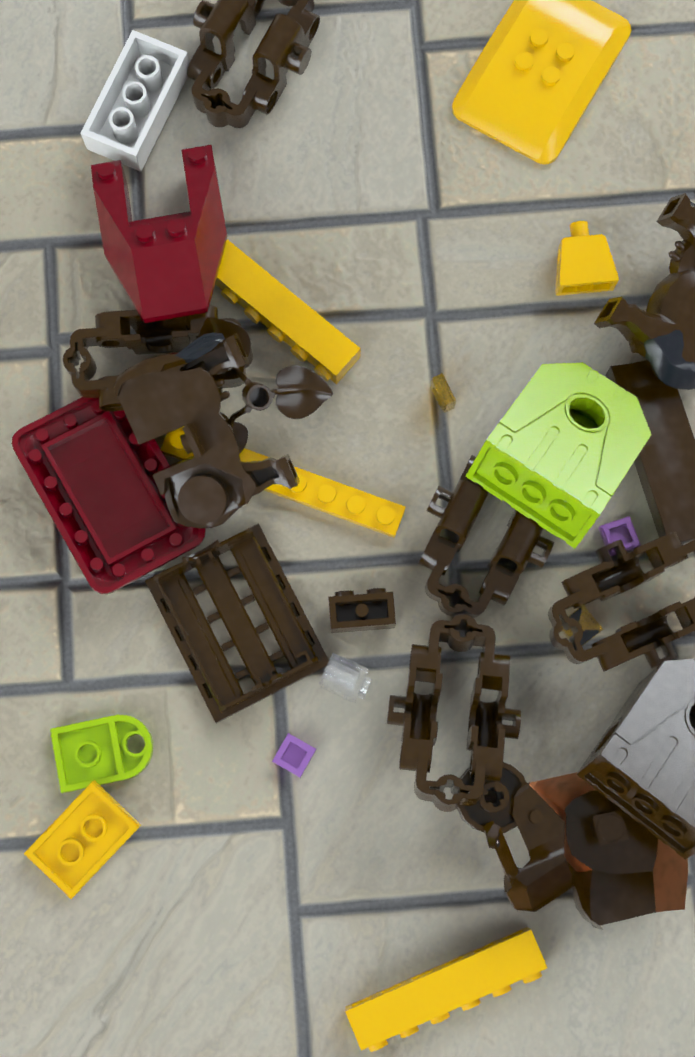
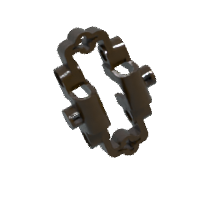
(283, 45)
(150, 338)
(460, 517)
(612, 579)
(485, 725)

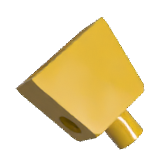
(584, 263)

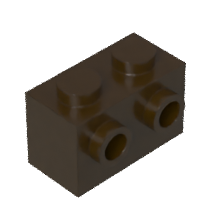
(362, 611)

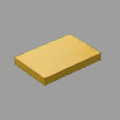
(82, 839)

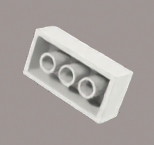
(136, 100)

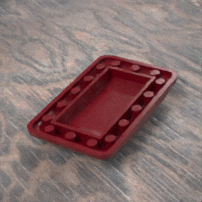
(103, 493)

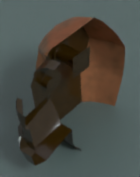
(589, 846)

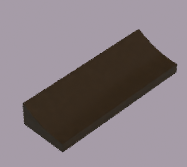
(668, 456)

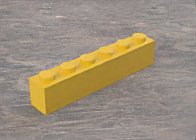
(285, 315)
(445, 988)

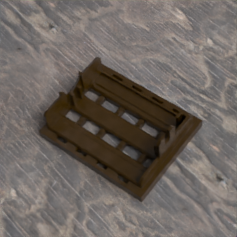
(200, 640)

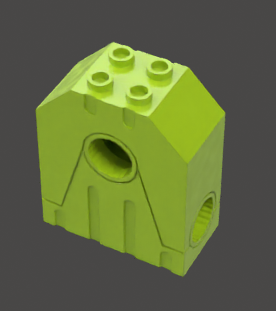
(563, 448)

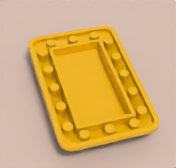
(540, 73)

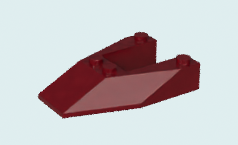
(169, 259)

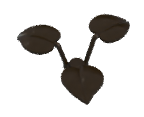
(298, 391)

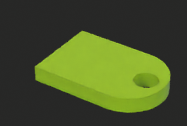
(99, 751)

